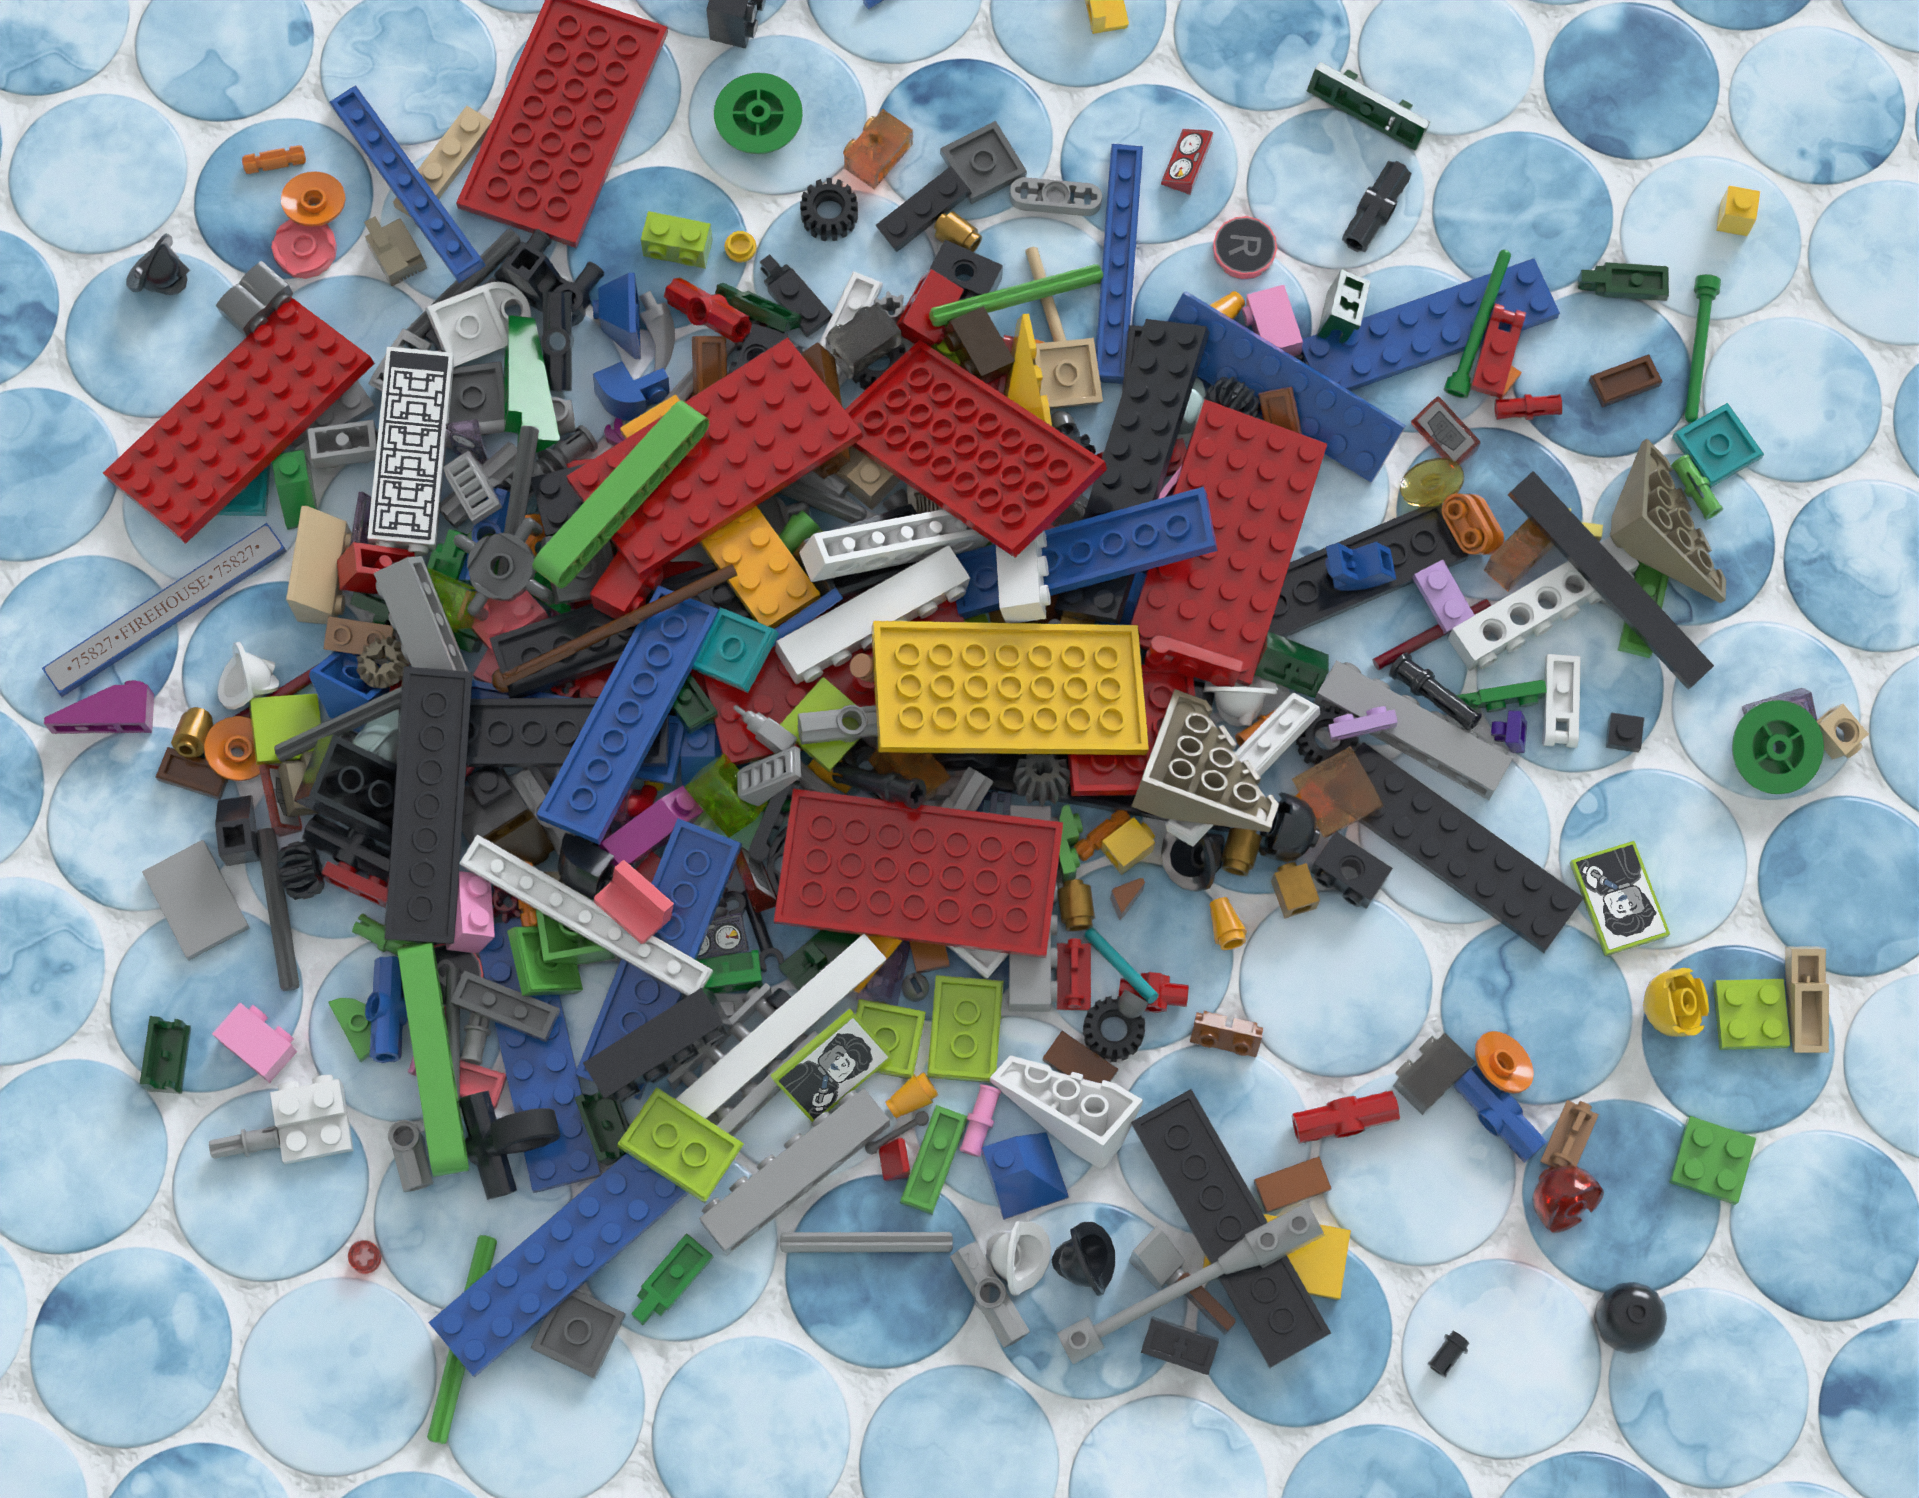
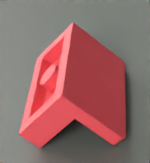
(634, 903)

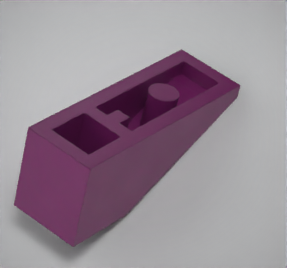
(111, 710)
(651, 827)

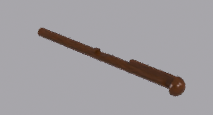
(502, 680)

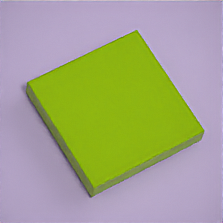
(822, 698)
(280, 719)
(898, 1031)

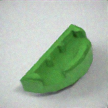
(353, 1021)

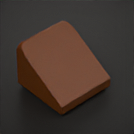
(1125, 896)

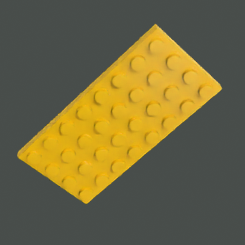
(1008, 688)

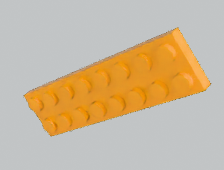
(768, 575)

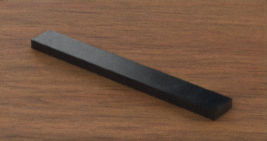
(1610, 580)

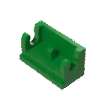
(734, 972)

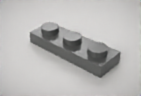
(505, 1006)

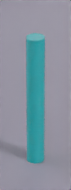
(1121, 965)

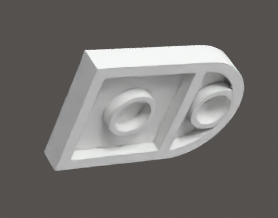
(475, 320)

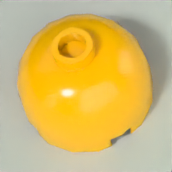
(1676, 1003)

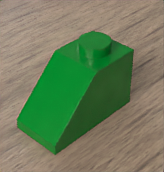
(294, 485)

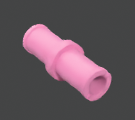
(980, 1120)

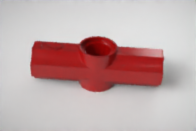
(707, 310)
(1345, 1117)

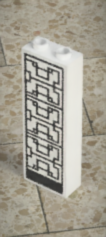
(411, 449)

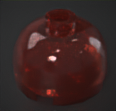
(1564, 1195)

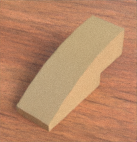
(1807, 998)

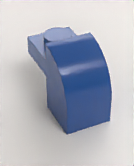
(629, 397)
(1359, 567)

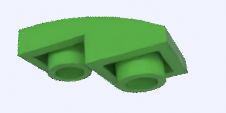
(1070, 836)

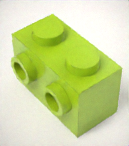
(676, 239)

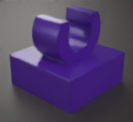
(1511, 732)

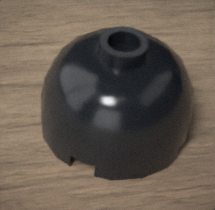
(1291, 830)
(1630, 1317)

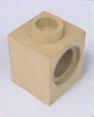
(1853, 732)

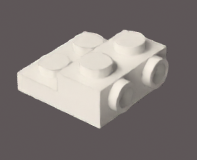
(311, 1119)

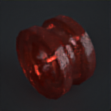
(372, 1264)

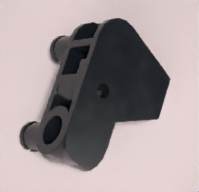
(534, 274)

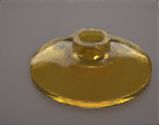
(1431, 482)

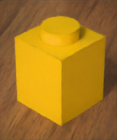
(1738, 210)
(1128, 845)

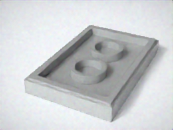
(195, 900)

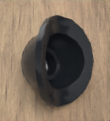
(159, 270)
(1192, 866)
(1086, 1257)

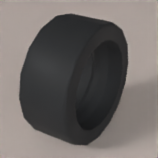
(524, 1131)

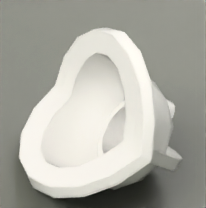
(245, 678)
(1241, 703)
(1020, 1255)

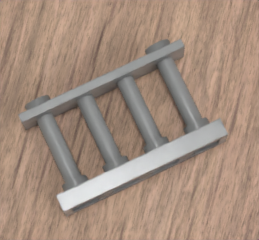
(754, 1095)

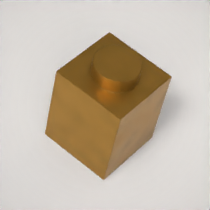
(1295, 889)

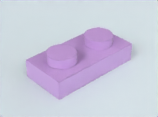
(1443, 596)
(1348, 727)

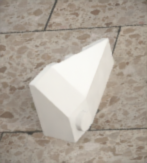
(1078, 1112)

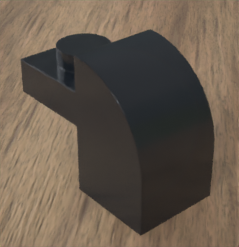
(583, 865)

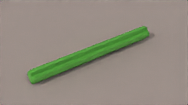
(1018, 294)
(454, 1369)

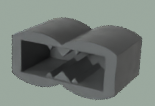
(254, 298)

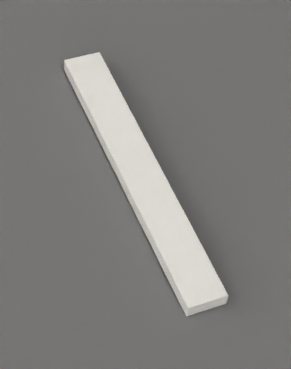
(583, 916)
(783, 1027)

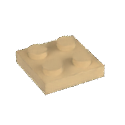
(1069, 373)

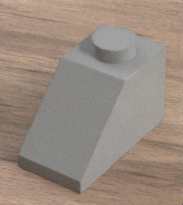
(1158, 1259)

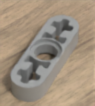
(1078, 188)

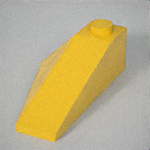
(1024, 377)

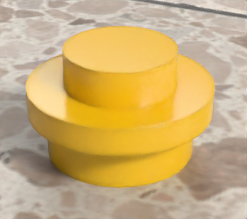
(740, 246)

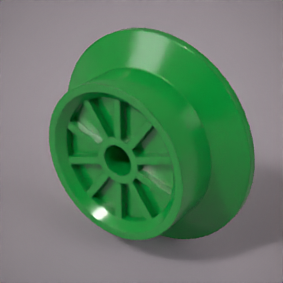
(758, 113)
(1797, 747)

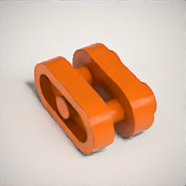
(1472, 524)

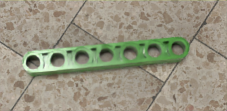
(620, 494)
(433, 1059)

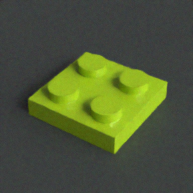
(1751, 1014)

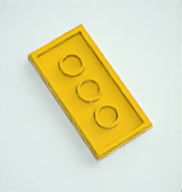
(1320, 1262)

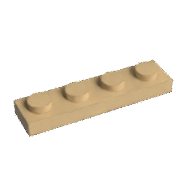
(452, 152)

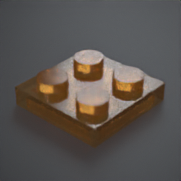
(1338, 792)

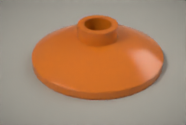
(313, 189)
(225, 736)
(1504, 1062)

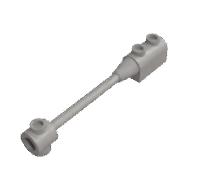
(358, 440)
(1257, 1248)

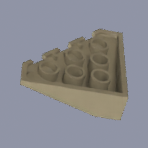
(1657, 529)
(1198, 775)

